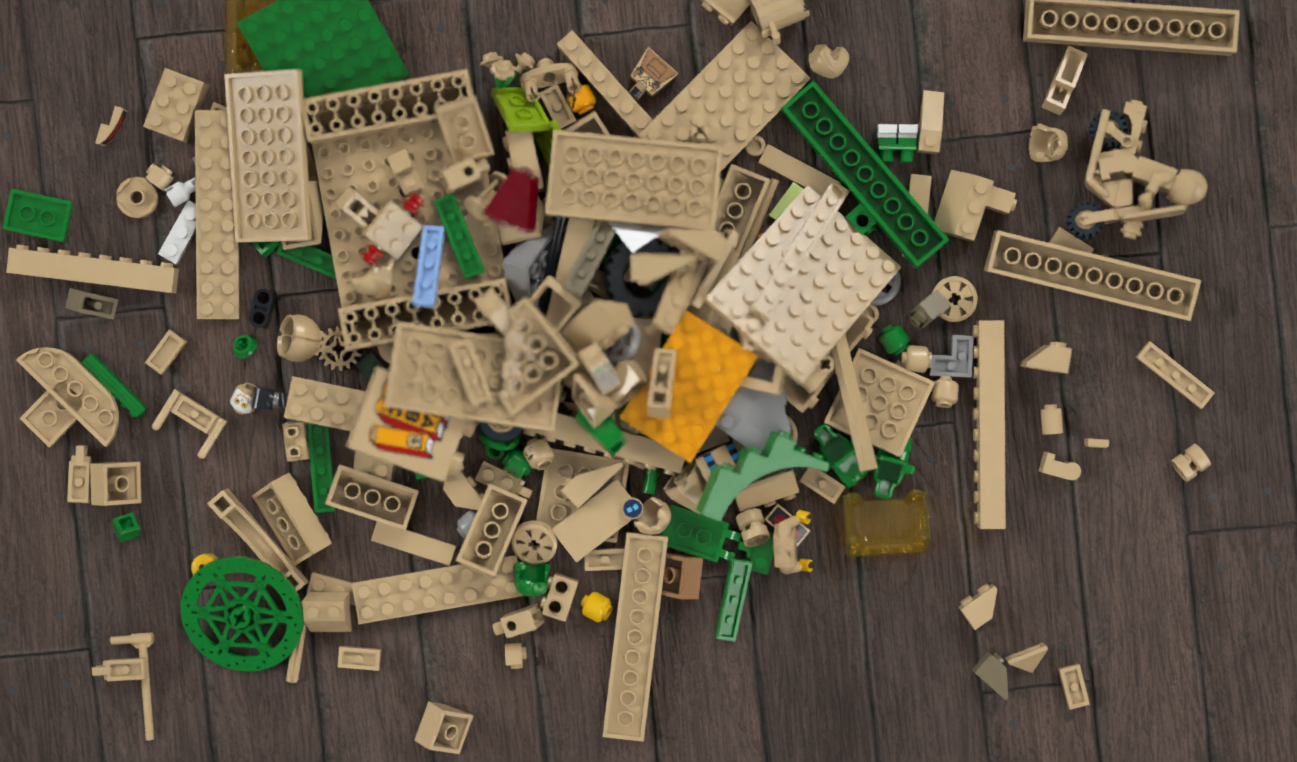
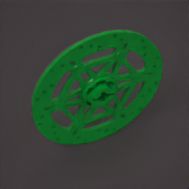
(242, 603)

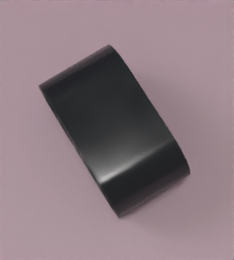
(258, 307)

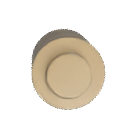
(1051, 420)

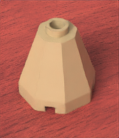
(687, 486)

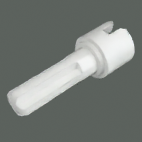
(180, 192)

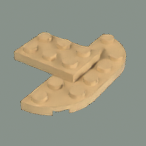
(70, 396)

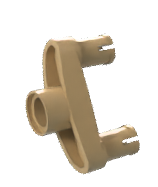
(549, 74)

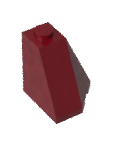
(516, 201)

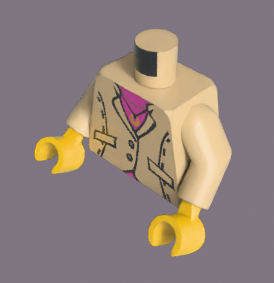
(786, 545)

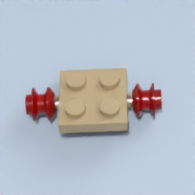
(393, 229)

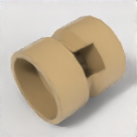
(1195, 457)
(752, 526)

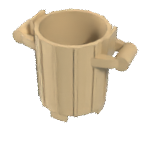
(777, 14)

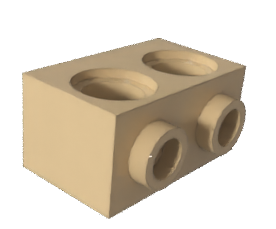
(564, 598)

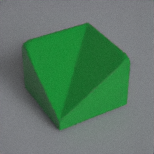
(126, 527)

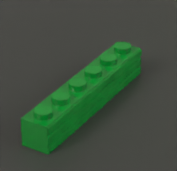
(115, 386)

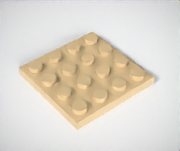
(890, 401)
(553, 503)

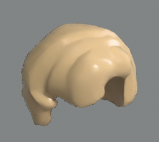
(654, 517)

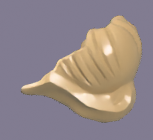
(375, 281)

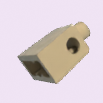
(455, 179)
(519, 621)

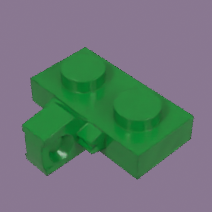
(760, 555)

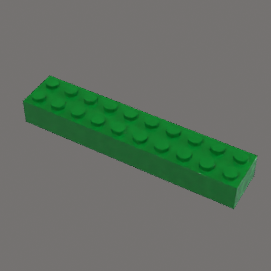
(864, 174)

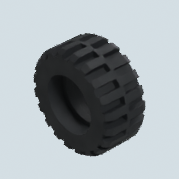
(614, 279)

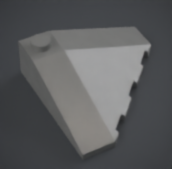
(527, 265)
(755, 413)

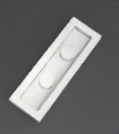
(180, 234)

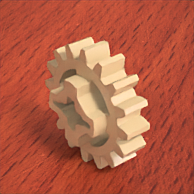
(339, 358)

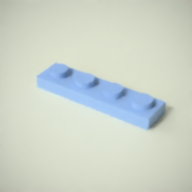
(429, 266)

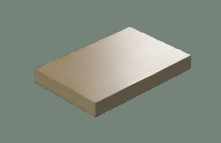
(464, 130)

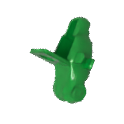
(840, 455)
(891, 471)

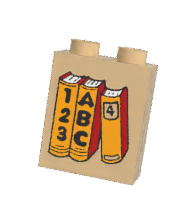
(406, 437)

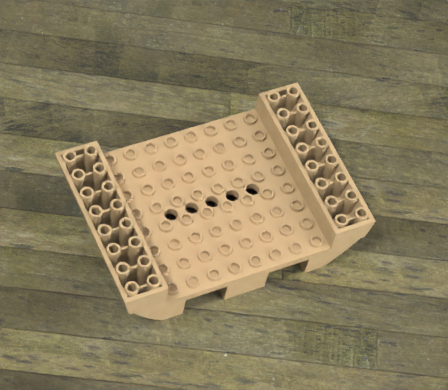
(351, 146)

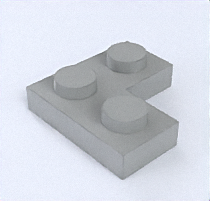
(959, 362)

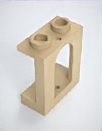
(774, 387)

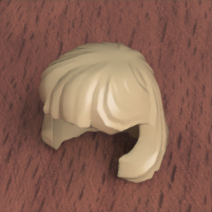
(828, 62)
(1047, 143)

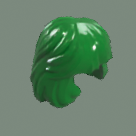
(530, 578)

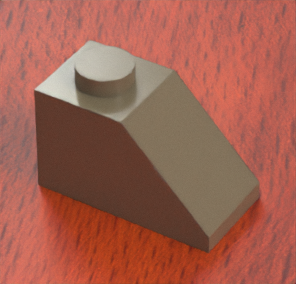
(91, 303)
(993, 673)

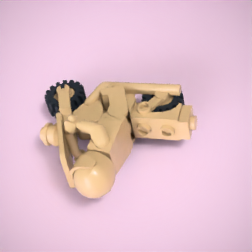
(1110, 179)

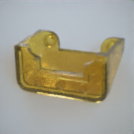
(886, 525)

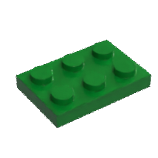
(38, 215)

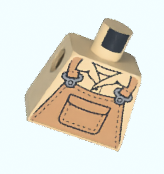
(651, 75)

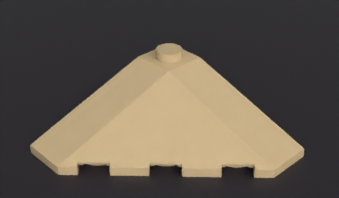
(534, 356)

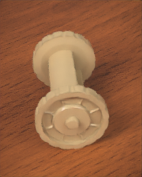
(476, 206)

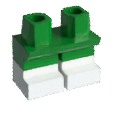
(905, 141)

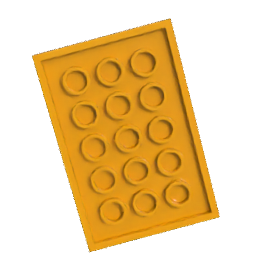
(705, 380)

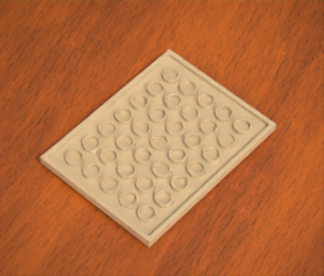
(822, 301)

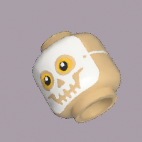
(242, 398)

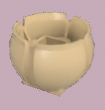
(299, 338)

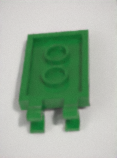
(699, 534)

